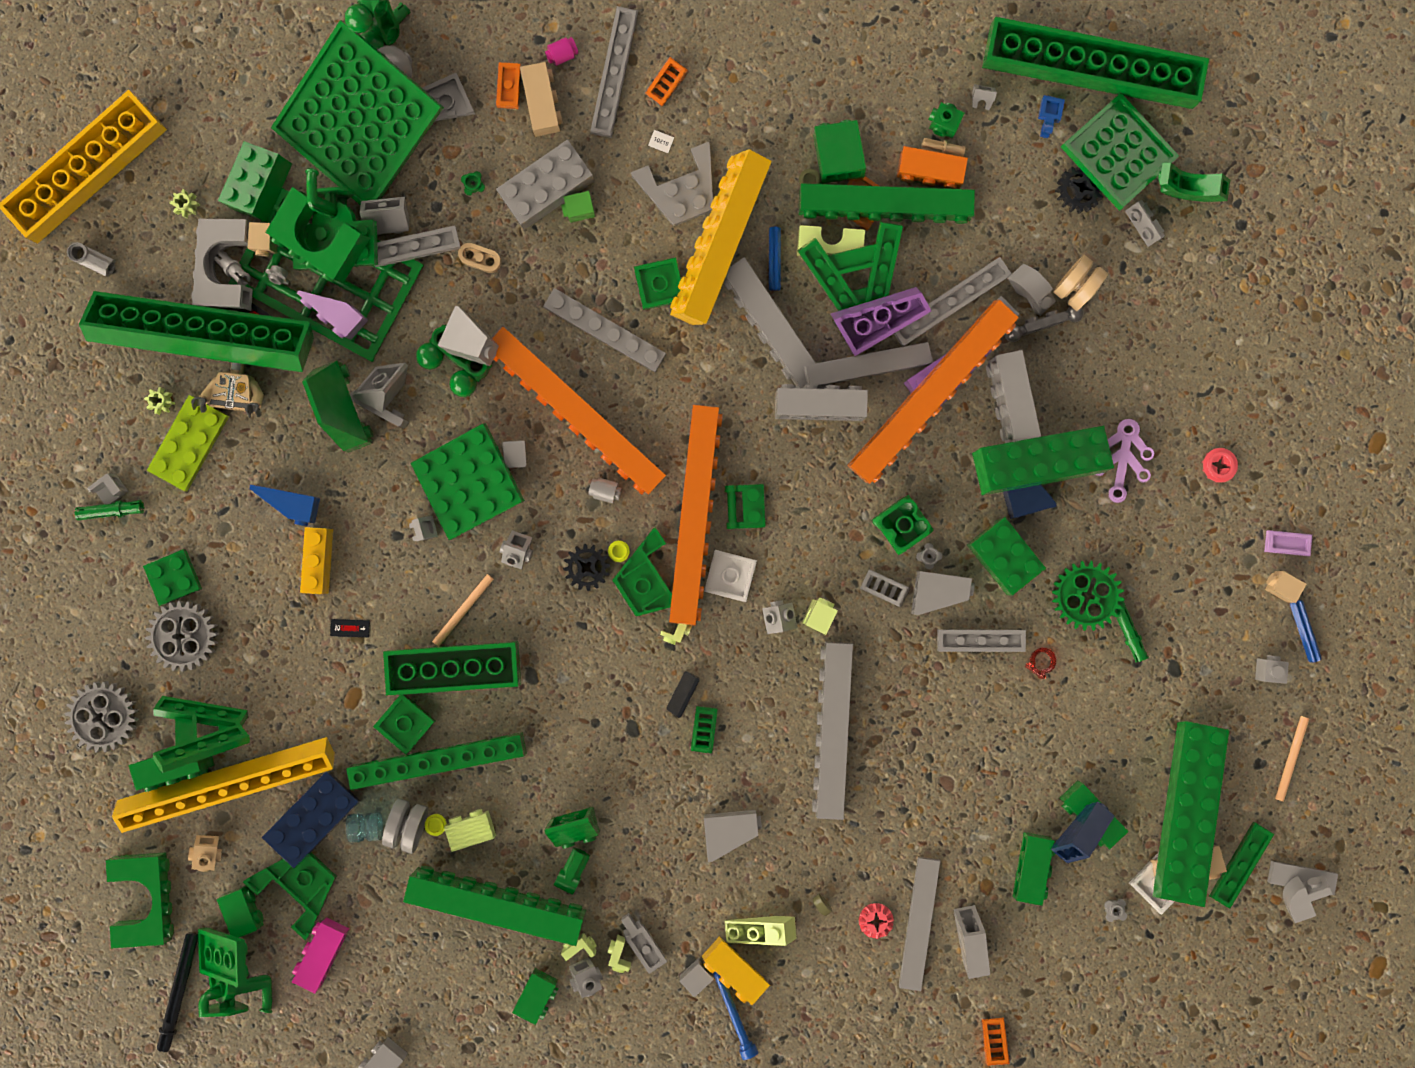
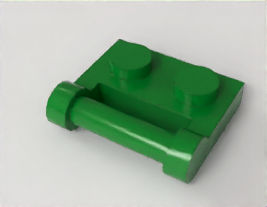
(752, 506)

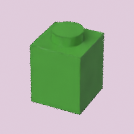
(578, 207)

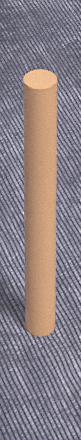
(463, 610)
(1292, 758)

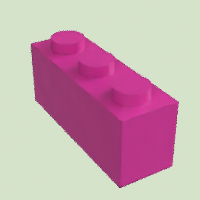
(319, 955)

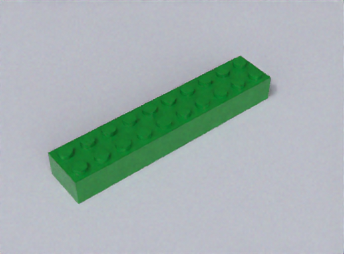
(1095, 63)
(197, 331)

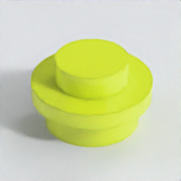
(618, 551)
(435, 824)

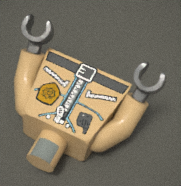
(232, 392)

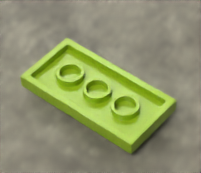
(187, 444)

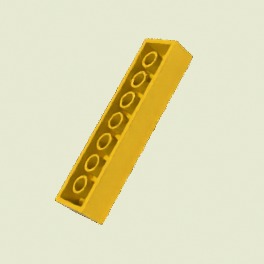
(82, 167)
(720, 237)

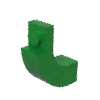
(1193, 186)

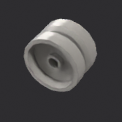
(405, 826)

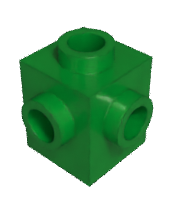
(945, 120)

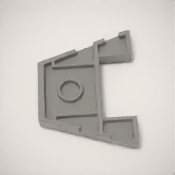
(684, 196)

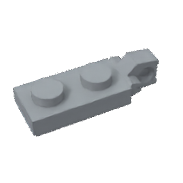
(643, 944)

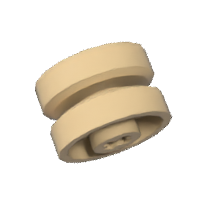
(1082, 284)

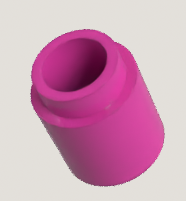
(561, 51)

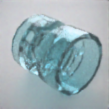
(363, 827)

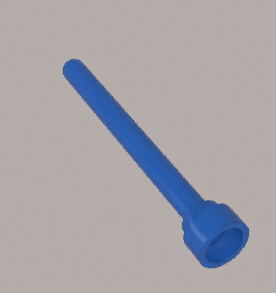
(747, 1048)

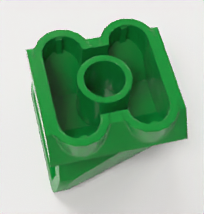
(903, 524)

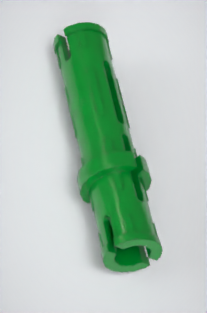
(118, 509)
(1130, 633)

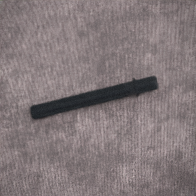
(177, 992)

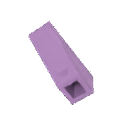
(341, 315)

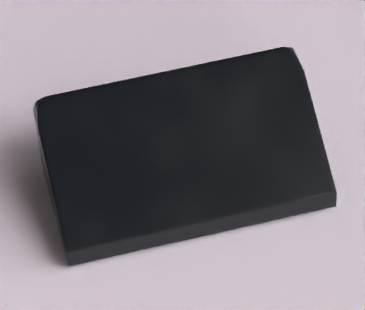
(683, 694)

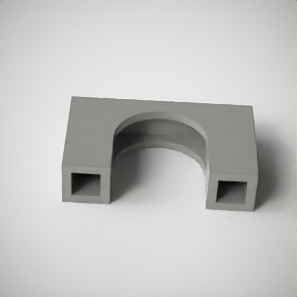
(213, 237)

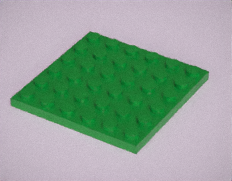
(356, 115)

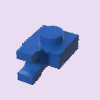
(1050, 111)

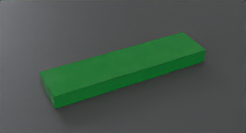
(1241, 865)

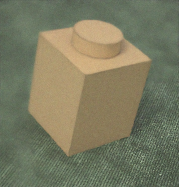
(259, 240)
(1285, 586)

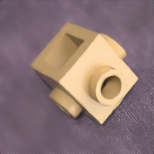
(205, 853)

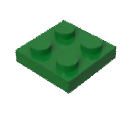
(658, 282)
(172, 577)
(404, 723)

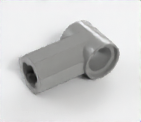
(92, 259)

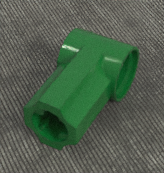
(570, 875)

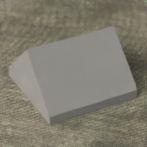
(382, 385)

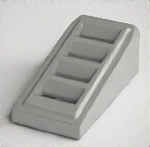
(901, 598)

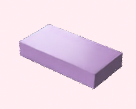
(1288, 543)

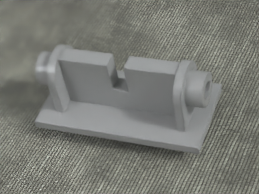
(1141, 218)

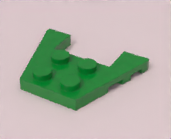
(641, 582)
(306, 884)

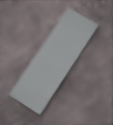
(1282, 873)

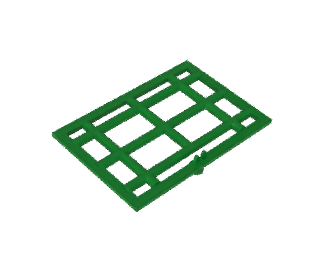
(370, 298)

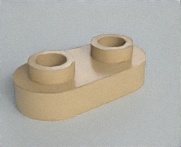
(480, 257)

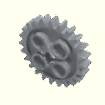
(201, 635)
(87, 729)

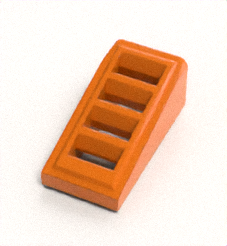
(660, 77)
(1004, 1059)

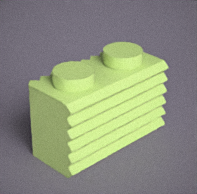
(469, 830)

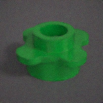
(472, 177)

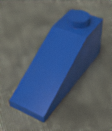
(292, 505)

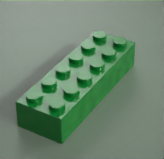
(1042, 460)
(452, 668)

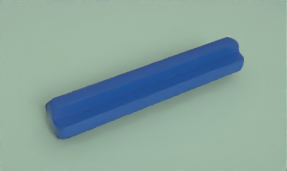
(774, 258)
(1305, 631)

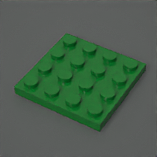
(1119, 151)
(467, 481)

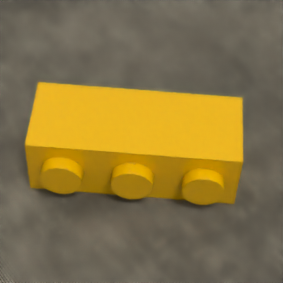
(316, 560)
(734, 971)

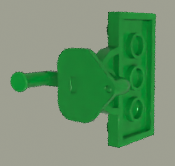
(328, 219)
(224, 961)

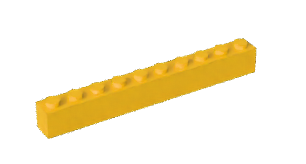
(224, 785)

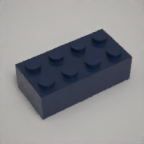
(311, 819)

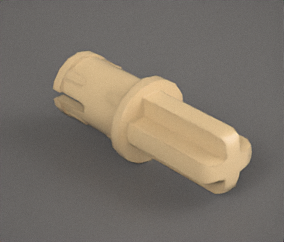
(942, 147)

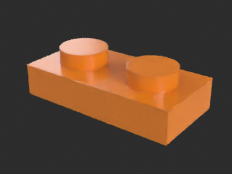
(508, 85)

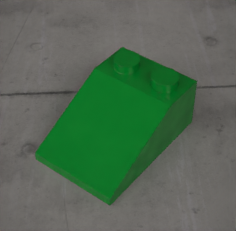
(573, 827)

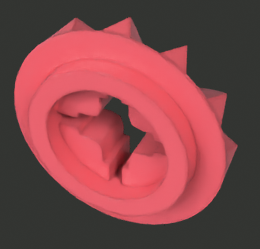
(1227, 459)
(867, 915)

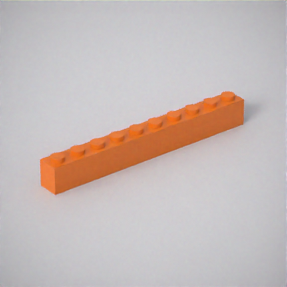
(933, 391)
(577, 412)
(694, 515)

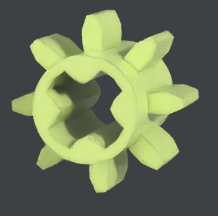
(188, 207)
(160, 394)

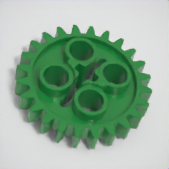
(1106, 603)

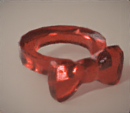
(1041, 674)

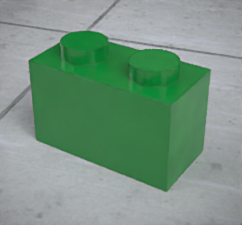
(240, 911)
(535, 996)

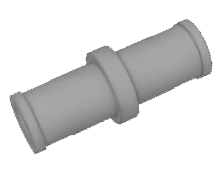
(232, 268)

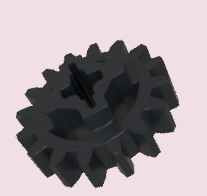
(1070, 191)
(575, 557)

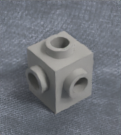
(516, 550)
(779, 617)
(585, 978)

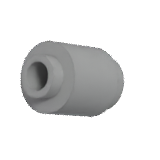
(605, 490)

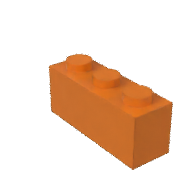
(931, 168)

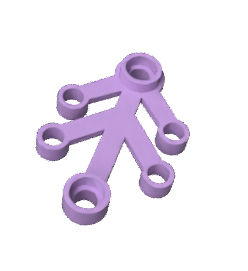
(1125, 456)

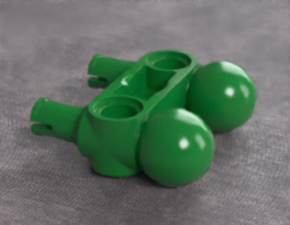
(376, 19)
(462, 382)

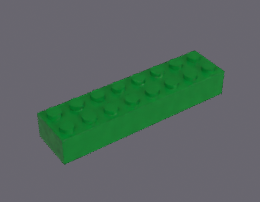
(1191, 813)
(495, 905)

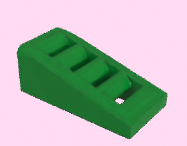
(704, 748)

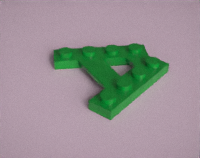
(878, 256)
(187, 745)

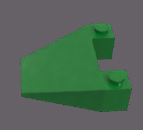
(334, 407)

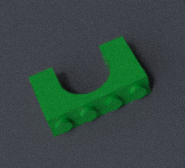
(289, 231)
(152, 872)

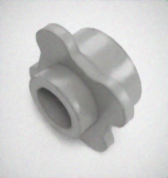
(277, 275)
(929, 562)
(1110, 905)

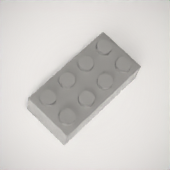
(544, 184)
(1013, 397)
(821, 404)

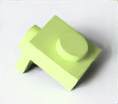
(682, 629)
(583, 942)
(615, 949)

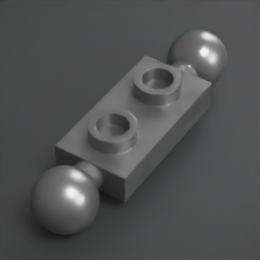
(1052, 318)

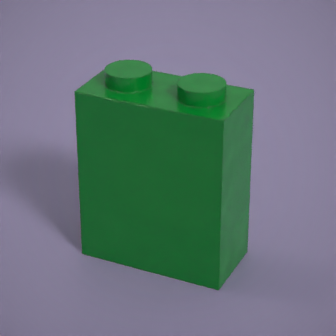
(839, 151)

